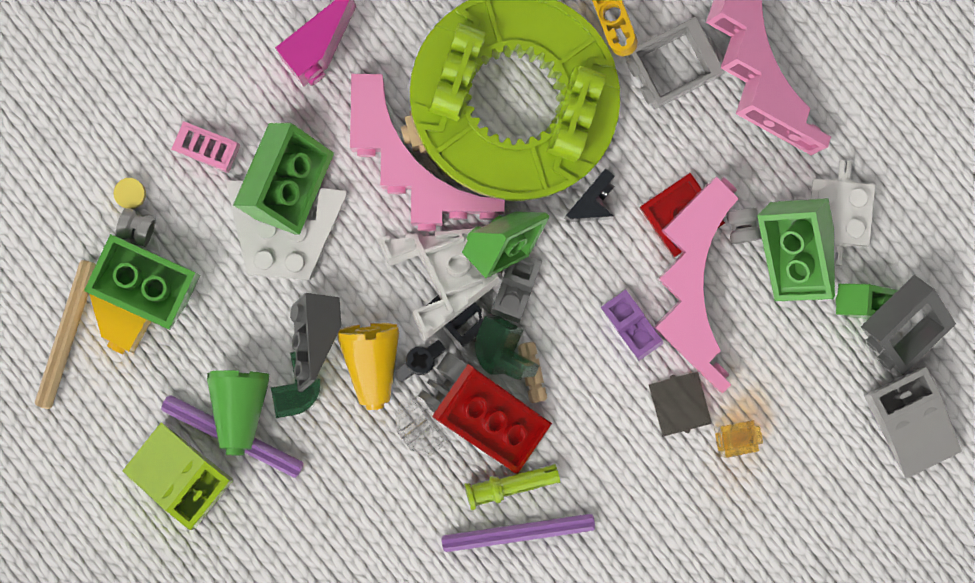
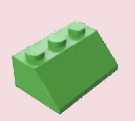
(284, 177)
(141, 282)

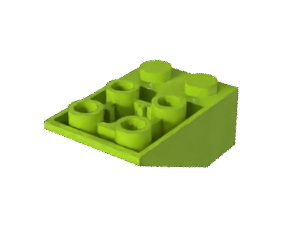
(177, 476)

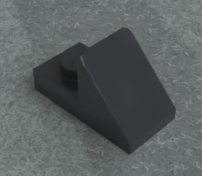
(587, 207)

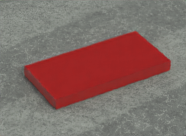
(492, 419)

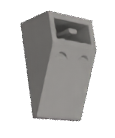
(914, 421)

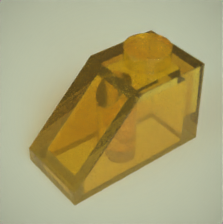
(737, 438)

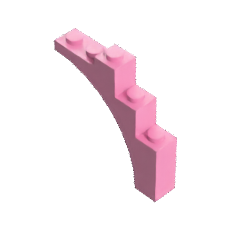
(430, 197)

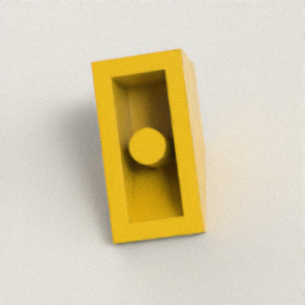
(119, 326)

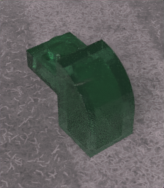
(496, 349)
(290, 401)

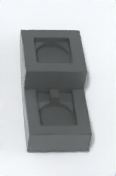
(516, 289)

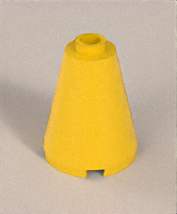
(370, 361)

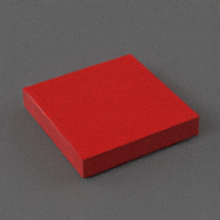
(667, 205)

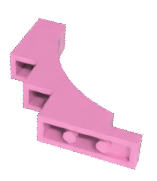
(767, 94)
(687, 322)

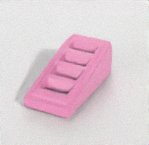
(227, 158)

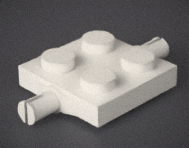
(850, 209)

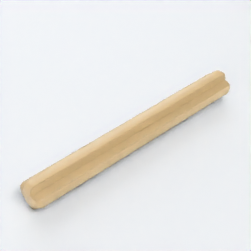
(64, 336)

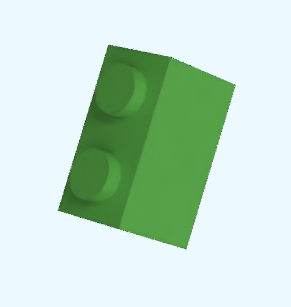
(504, 241)

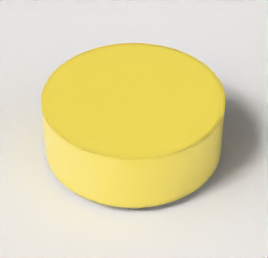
(129, 193)

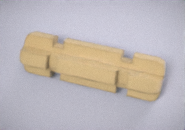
(536, 392)

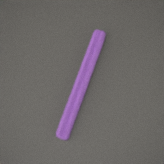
(206, 424)
(518, 532)

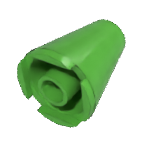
(236, 407)

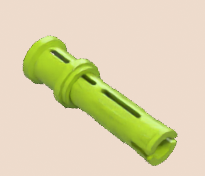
(496, 489)

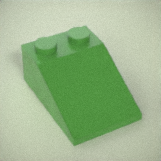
(799, 249)

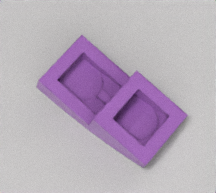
(632, 325)

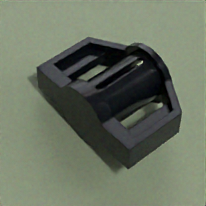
(454, 325)
(420, 361)

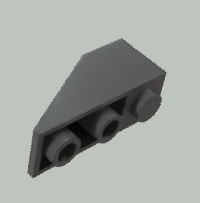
(315, 329)

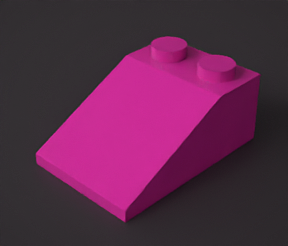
(314, 44)

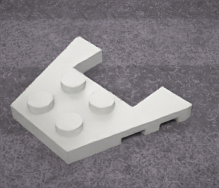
(279, 253)
(451, 272)

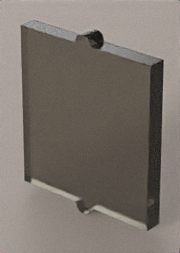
(680, 404)

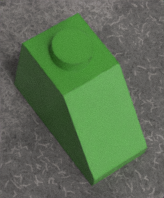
(861, 299)

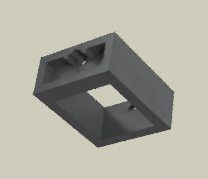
(896, 313)

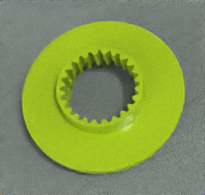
(562, 44)

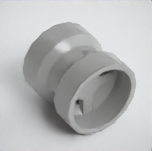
(744, 218)
(135, 227)

